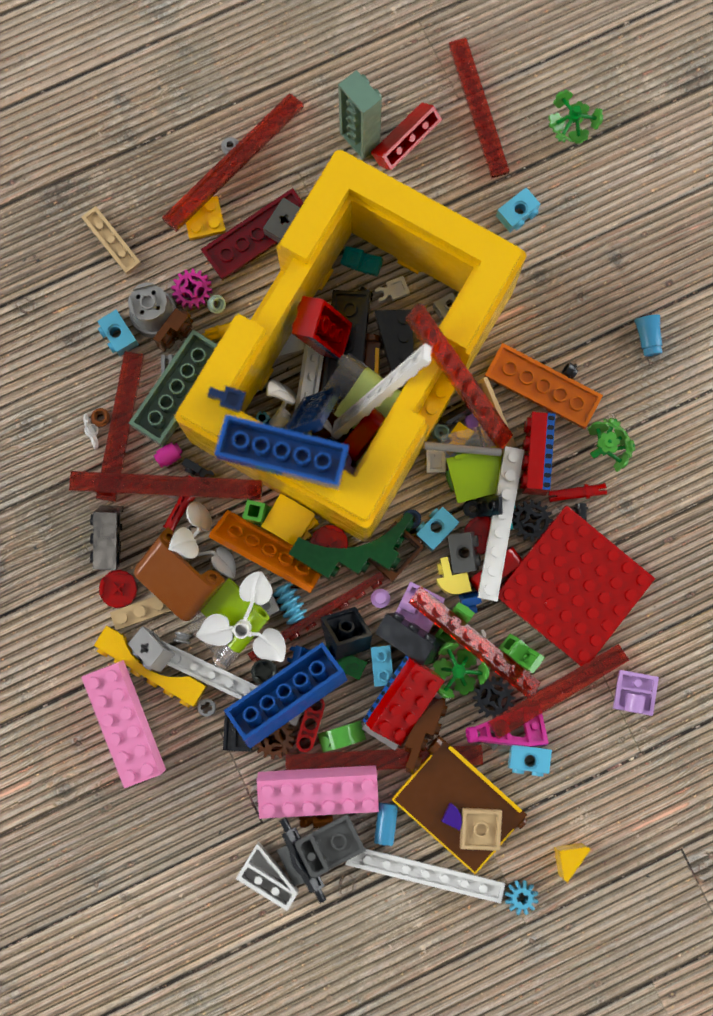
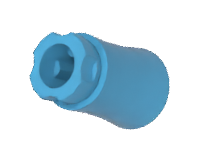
(649, 334)

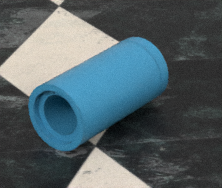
(386, 824)

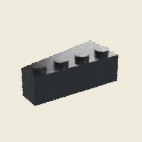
(395, 336)

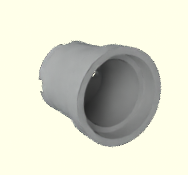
(147, 298)

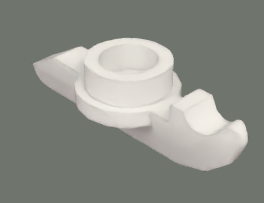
(91, 431)

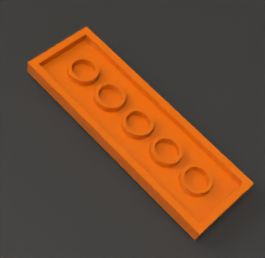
(543, 386)
(263, 549)

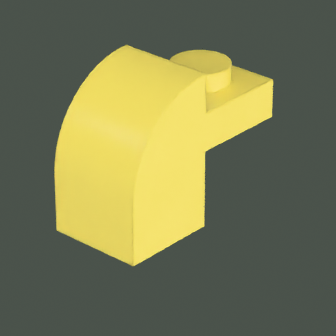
(452, 584)

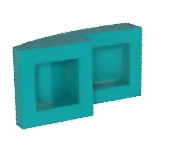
(361, 261)

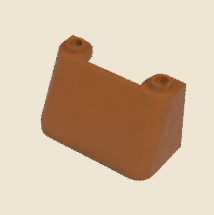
(175, 579)

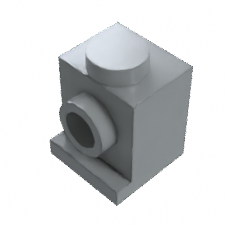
(440, 306)

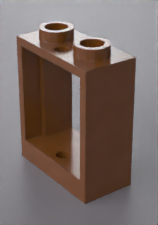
(416, 542)

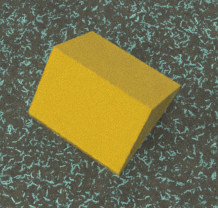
(569, 859)

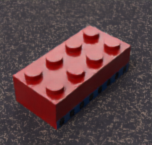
(321, 327)
(538, 453)
(403, 700)

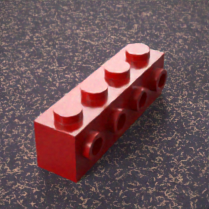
(406, 136)

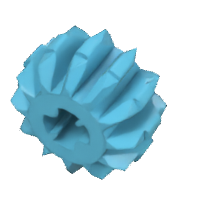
(526, 891)

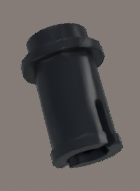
(581, 510)

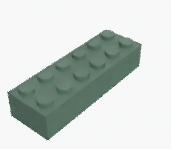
(360, 113)
(157, 412)

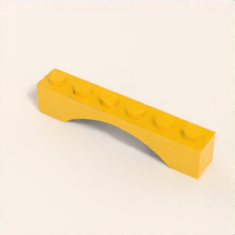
(116, 645)

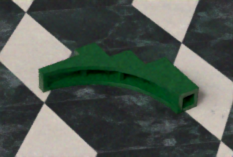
(380, 551)

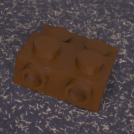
(176, 326)

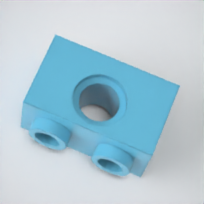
(523, 200)
(112, 323)
(447, 523)
(381, 665)
(541, 757)

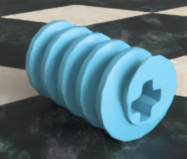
(290, 603)

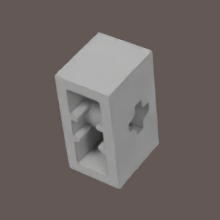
(150, 649)

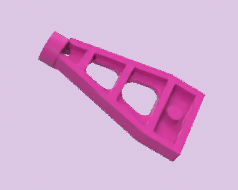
(534, 734)

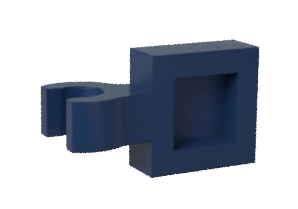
(230, 398)

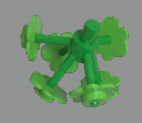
(576, 115)
(609, 441)
(463, 682)

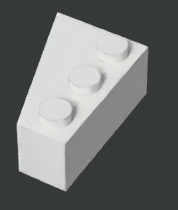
(267, 878)

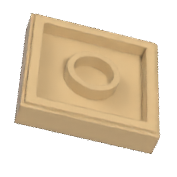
(480, 829)

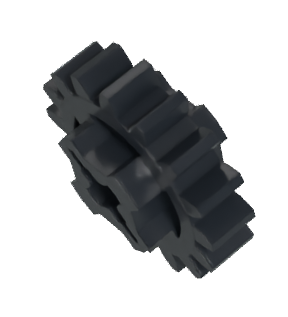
(528, 512)
(501, 694)

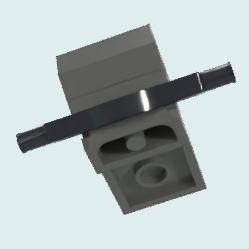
(318, 852)

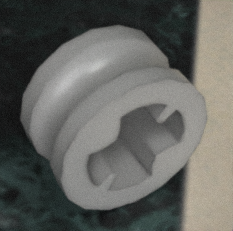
(182, 637)
(210, 712)

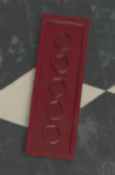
(245, 240)

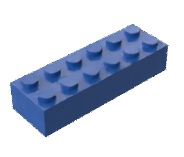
(281, 452)
(286, 695)

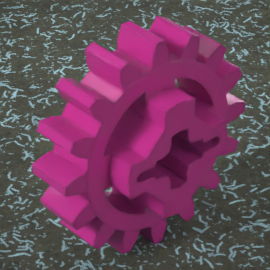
(199, 287)

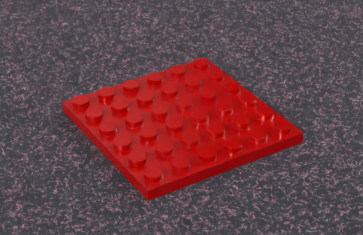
(575, 587)

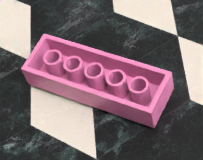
(123, 724)
(317, 792)

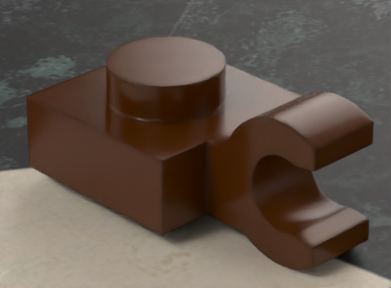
(317, 821)

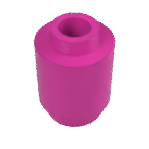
(168, 454)

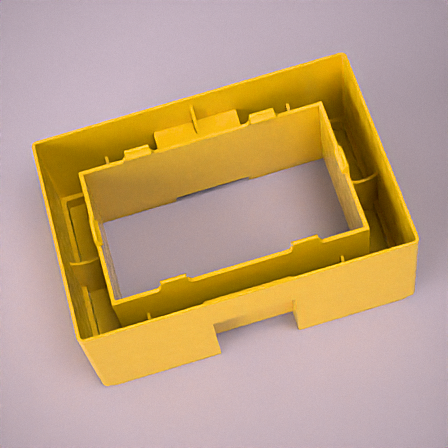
(424, 239)

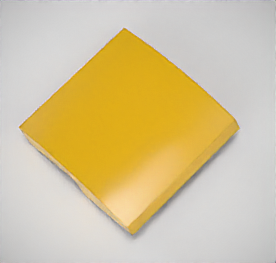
(288, 519)

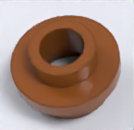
(96, 413)

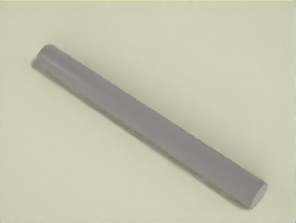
(462, 449)

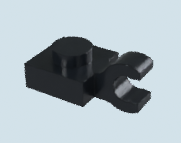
(193, 468)

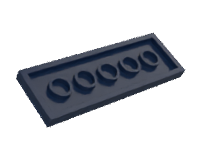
(313, 411)

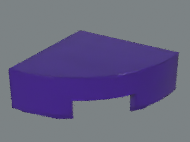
(452, 817)

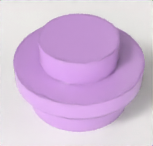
(380, 598)

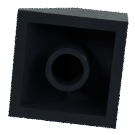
(346, 633)

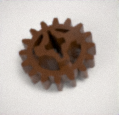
(281, 740)

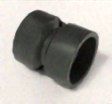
(263, 670)

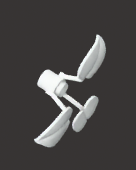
(286, 394)
(186, 546)
(216, 628)

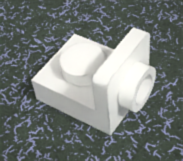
(435, 461)

